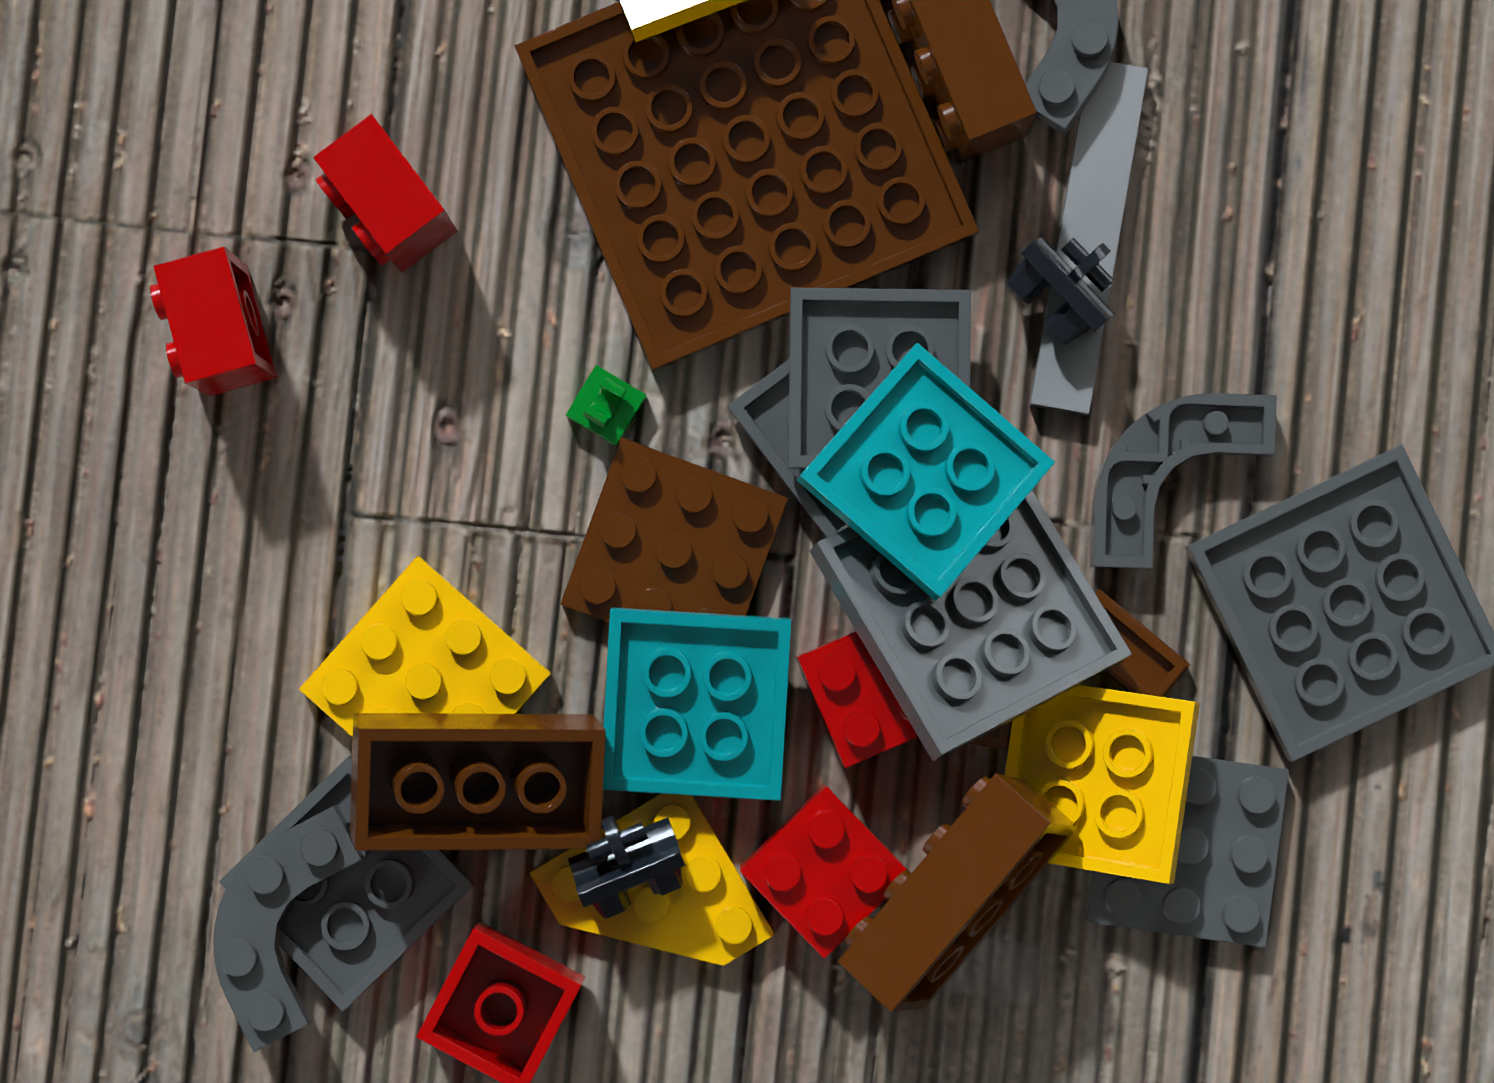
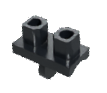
(1046, 268)
(627, 860)

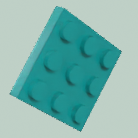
(926, 471)
(696, 703)

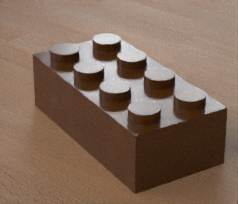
(966, 71)
(476, 781)
(955, 892)

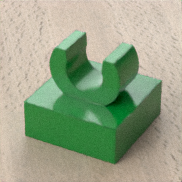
(606, 405)

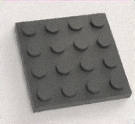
(1345, 603)
(996, 641)

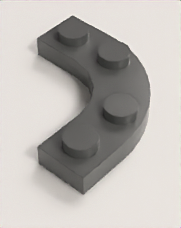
(1074, 61)
(1148, 452)
(251, 919)

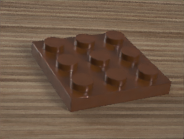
(672, 538)

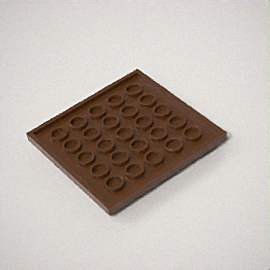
(744, 160)

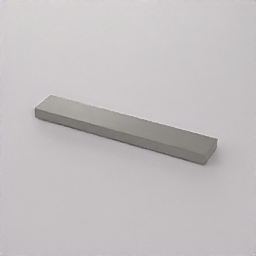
(1092, 216)

